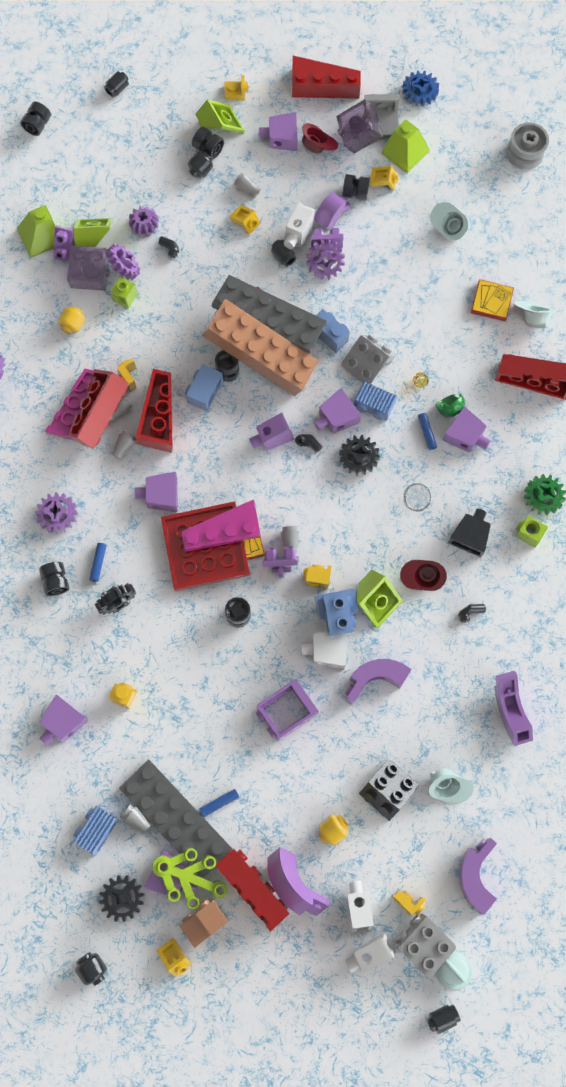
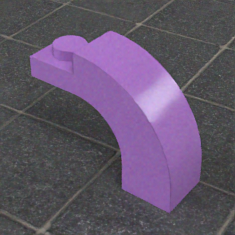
(378, 669)
(511, 709)
(470, 879)
(289, 886)

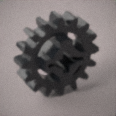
(366, 455)
(115, 598)
(111, 890)

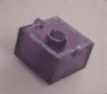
(359, 126)
(88, 268)

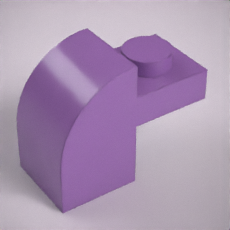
(331, 209)

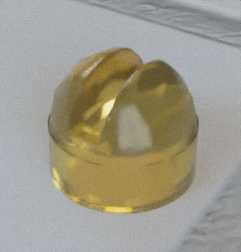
(420, 382)

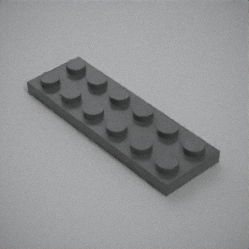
(280, 316)
(174, 815)

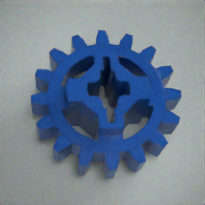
(420, 88)

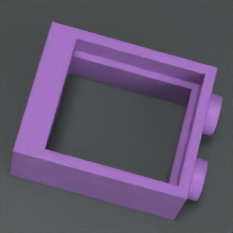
(302, 697)

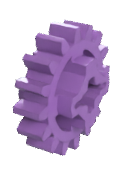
(332, 258)
(122, 262)
(63, 517)

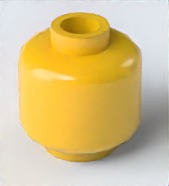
(71, 320)
(333, 829)

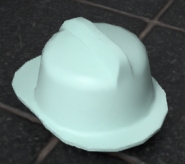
(449, 221)
(535, 315)
(449, 787)
(455, 971)

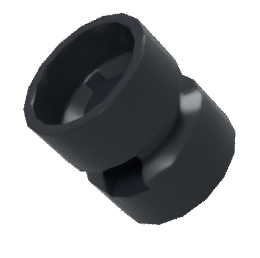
(35, 118)
(208, 142)
(355, 187)
(227, 365)
(53, 575)
(237, 612)

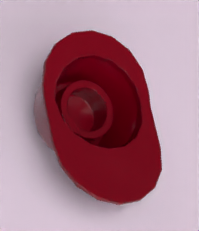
(316, 140)
(423, 575)

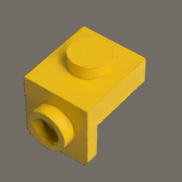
(124, 372)

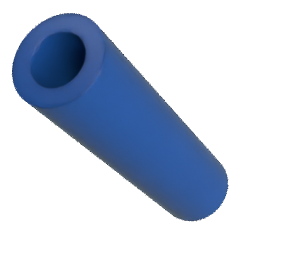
(427, 431)
(97, 562)
(219, 802)

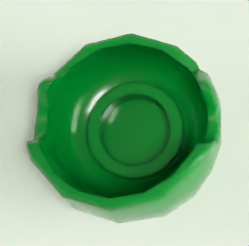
(450, 405)

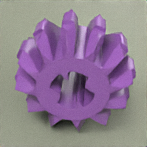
(143, 221)

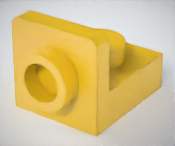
(236, 89)
(384, 176)
(245, 217)
(405, 902)
(174, 958)

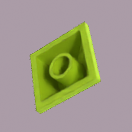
(218, 117)
(406, 146)
(37, 231)
(91, 231)
(377, 597)

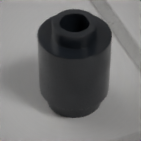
(116, 83)
(283, 254)
(443, 1019)

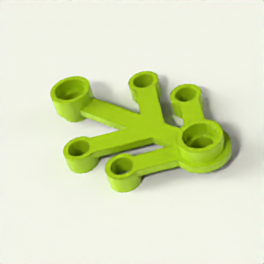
(187, 875)

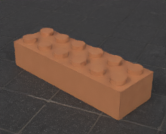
(260, 348)

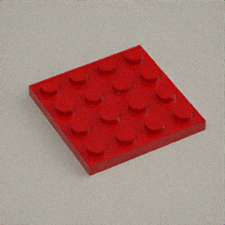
(206, 564)

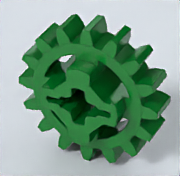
(548, 502)

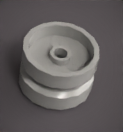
(527, 145)

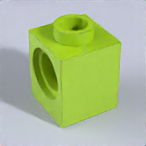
(123, 292)
(538, 528)

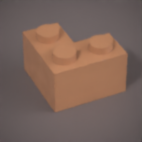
(203, 923)

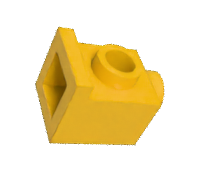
(317, 576)
(122, 694)

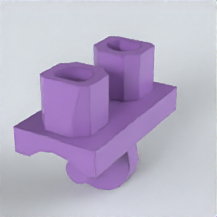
(334, 236)
(62, 242)
(288, 560)

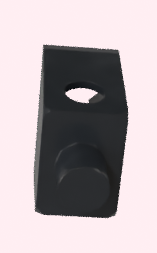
(472, 533)

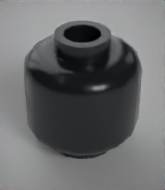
(200, 164)
(90, 969)

